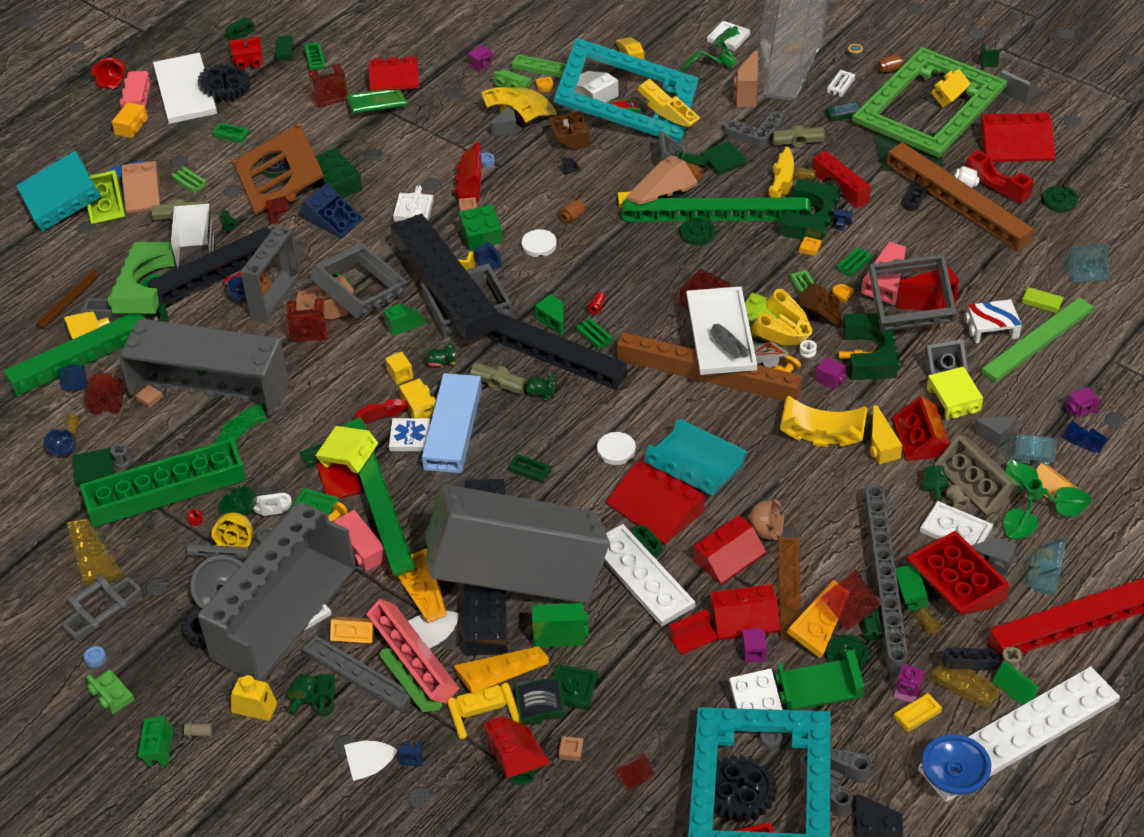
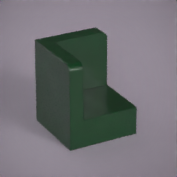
(988, 58)

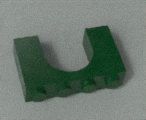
(813, 226)
(874, 365)

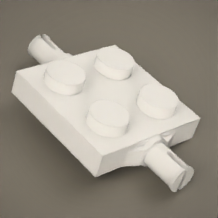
(413, 204)

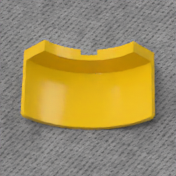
(524, 100)
(822, 426)

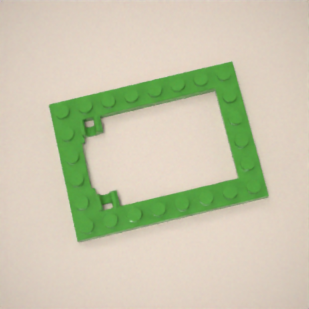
(983, 89)

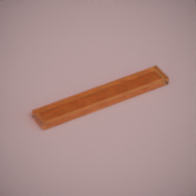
(789, 584)

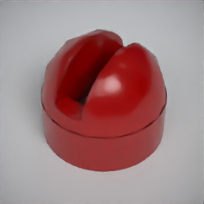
(192, 520)

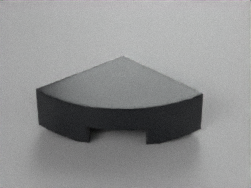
(569, 165)

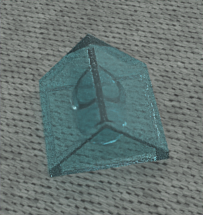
(1088, 263)

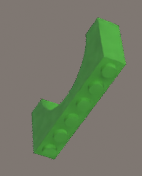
(143, 258)

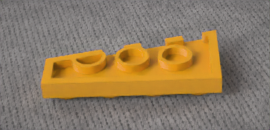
(424, 589)
(815, 625)
(496, 669)

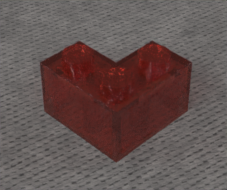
(700, 281)

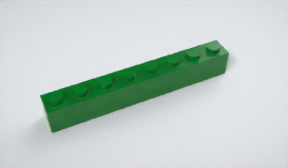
(80, 350)

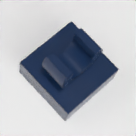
(842, 218)
(411, 755)

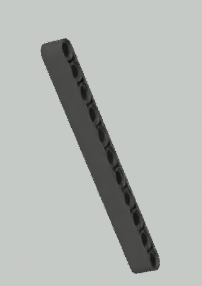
(885, 578)

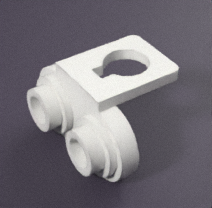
(272, 504)

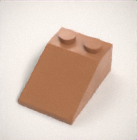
(747, 82)
(141, 186)
(306, 300)

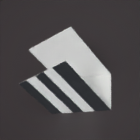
(192, 227)

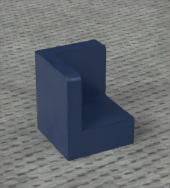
(487, 254)
(72, 377)

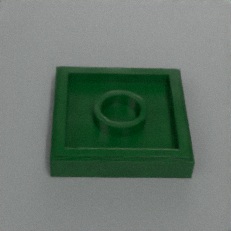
(724, 158)
(92, 465)
(577, 685)

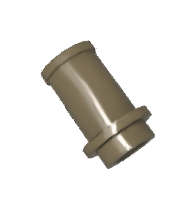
(197, 729)

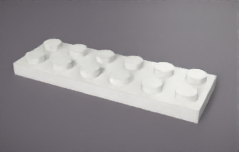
(645, 577)

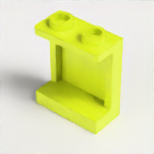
(955, 392)
(347, 447)

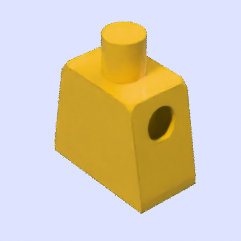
(83, 323)
(253, 698)

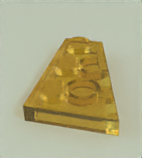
(967, 684)

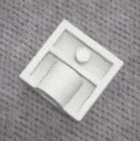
(755, 691)

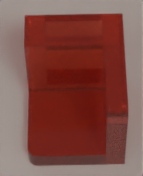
(275, 207)
(635, 771)

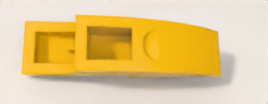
(664, 105)
(783, 174)

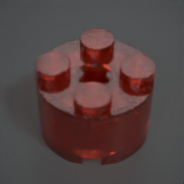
(104, 393)

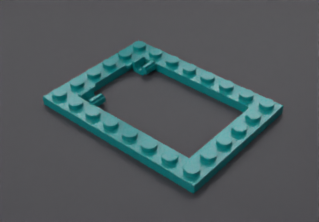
(683, 85)
(717, 728)

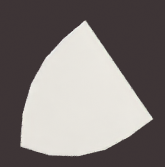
(435, 631)
(368, 757)

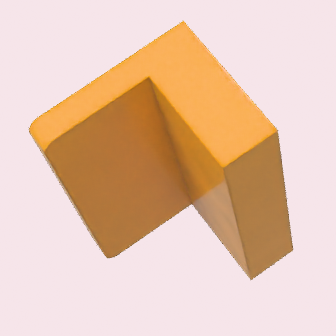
(1052, 479)
(352, 630)

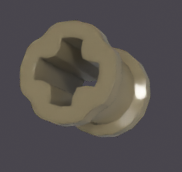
(957, 496)
(1008, 656)

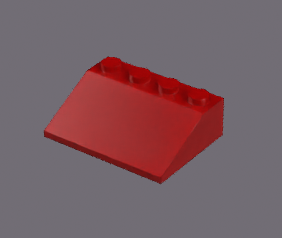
(1017, 137)
(656, 501)
(960, 574)

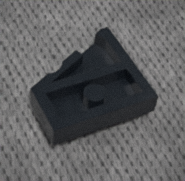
(876, 819)

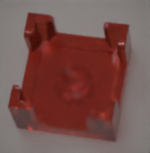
(328, 88)
(307, 324)
(851, 600)

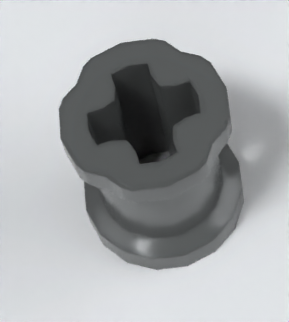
(120, 455)

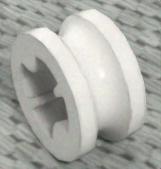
(810, 345)

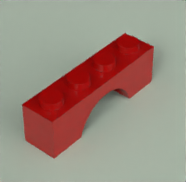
(854, 188)
(1016, 188)

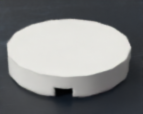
(539, 243)
(616, 448)

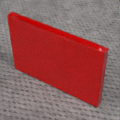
(339, 480)

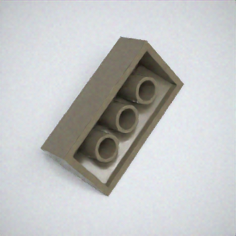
(978, 475)

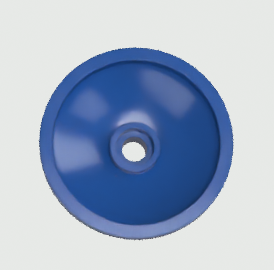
(959, 755)

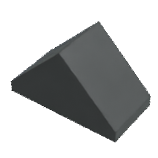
(504, 123)
(995, 429)

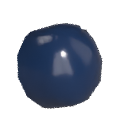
(236, 289)
(60, 442)

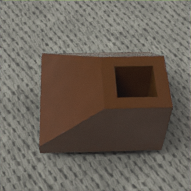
(571, 130)
(821, 304)

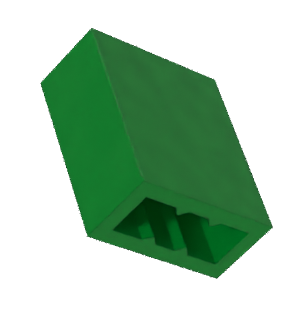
(559, 625)

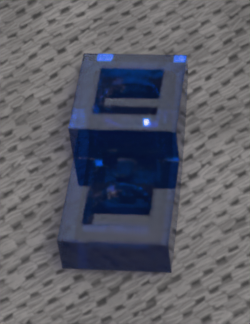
(1088, 440)

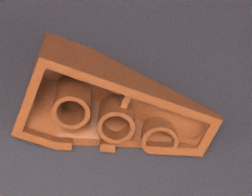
(664, 179)

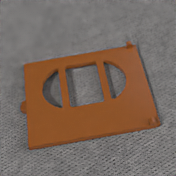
(300, 156)

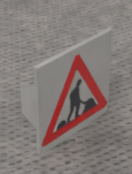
(769, 354)

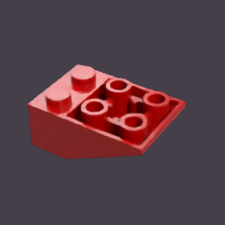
(925, 291)

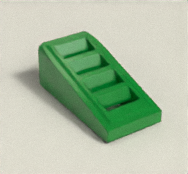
(314, 48)

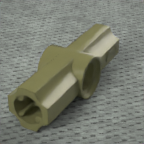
(798, 136)
(164, 212)
(499, 378)

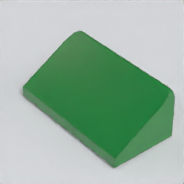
(1015, 684)

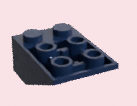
(330, 212)

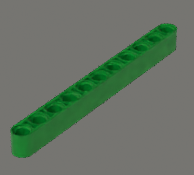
(714, 209)
(384, 511)

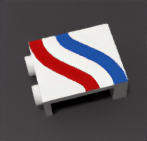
(992, 317)

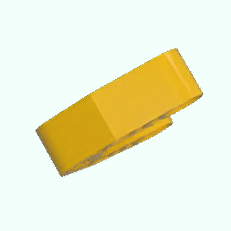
(789, 327)

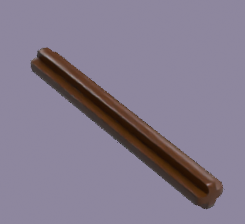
(67, 299)

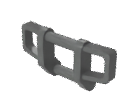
(111, 593)

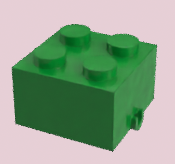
(480, 226)

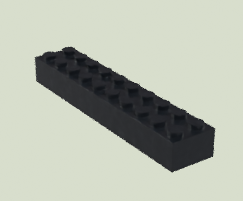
(445, 277)
(485, 607)

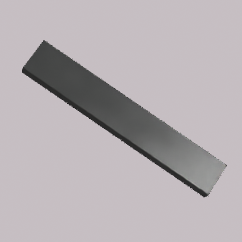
(357, 673)

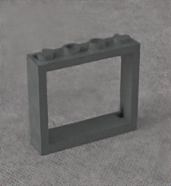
(360, 253)
(264, 306)
(504, 306)
(920, 318)

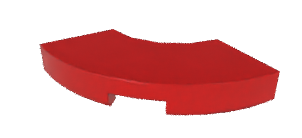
(373, 412)

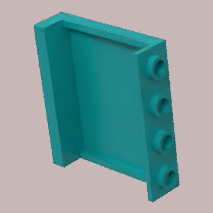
(58, 191)
(696, 457)

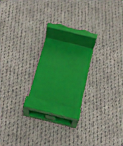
(820, 683)

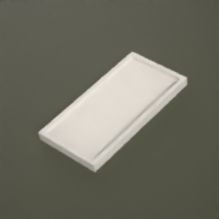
(180, 88)
(725, 308)

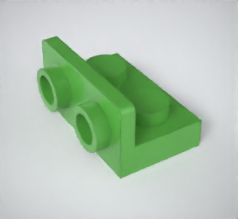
(511, 79)
(110, 691)

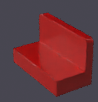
(692, 632)

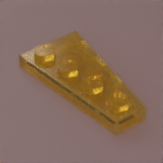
(91, 553)

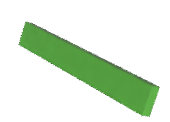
(1037, 340)

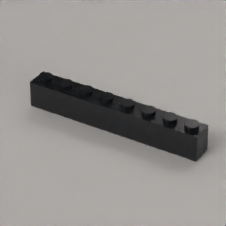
(208, 267)
(559, 352)

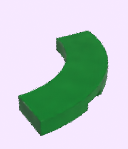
(238, 426)

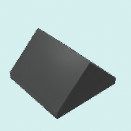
(1019, 88)
(668, 146)
(945, 357)

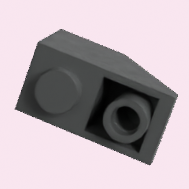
(997, 553)

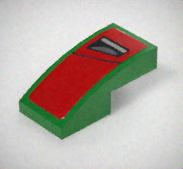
(629, 104)

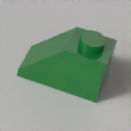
(551, 313)
(402, 319)

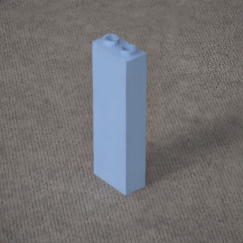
(452, 423)

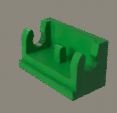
(912, 587)
(156, 741)

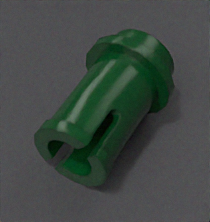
(228, 222)

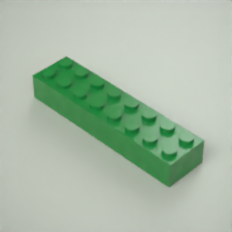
(163, 482)

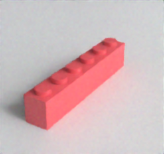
(412, 651)

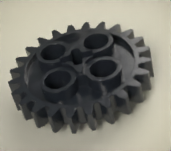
(236, 81)
(741, 788)

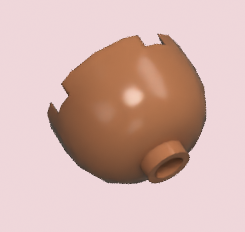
(767, 519)

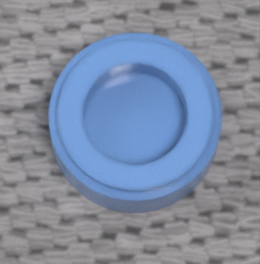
(488, 160)
(95, 656)

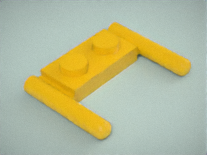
(480, 702)

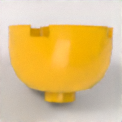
(232, 530)

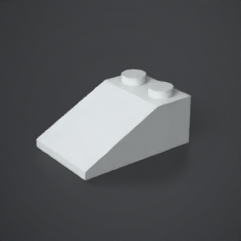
(597, 86)

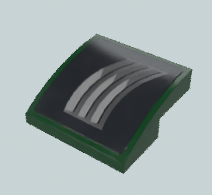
(540, 700)

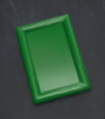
(376, 100)

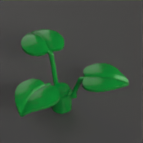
(726, 56)
(1022, 524)

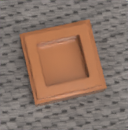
(467, 203)
(149, 396)
(571, 748)

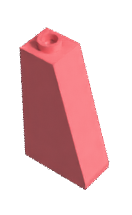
(889, 283)

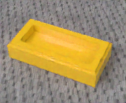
(917, 712)

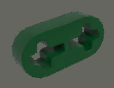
(240, 28)
(649, 539)

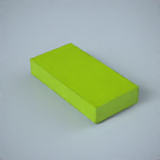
(1042, 300)

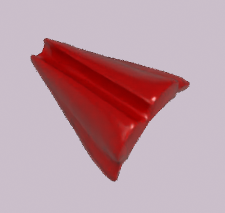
(109, 72)

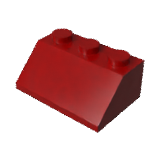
(394, 73)
(469, 174)
(921, 430)
(728, 550)
(744, 609)
(514, 746)

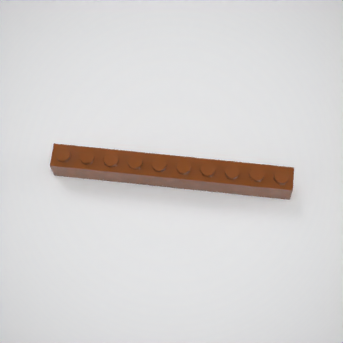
(960, 197)
(684, 362)

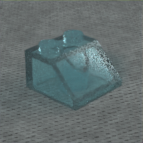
(1034, 448)
(1047, 567)

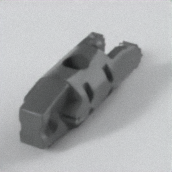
(728, 341)

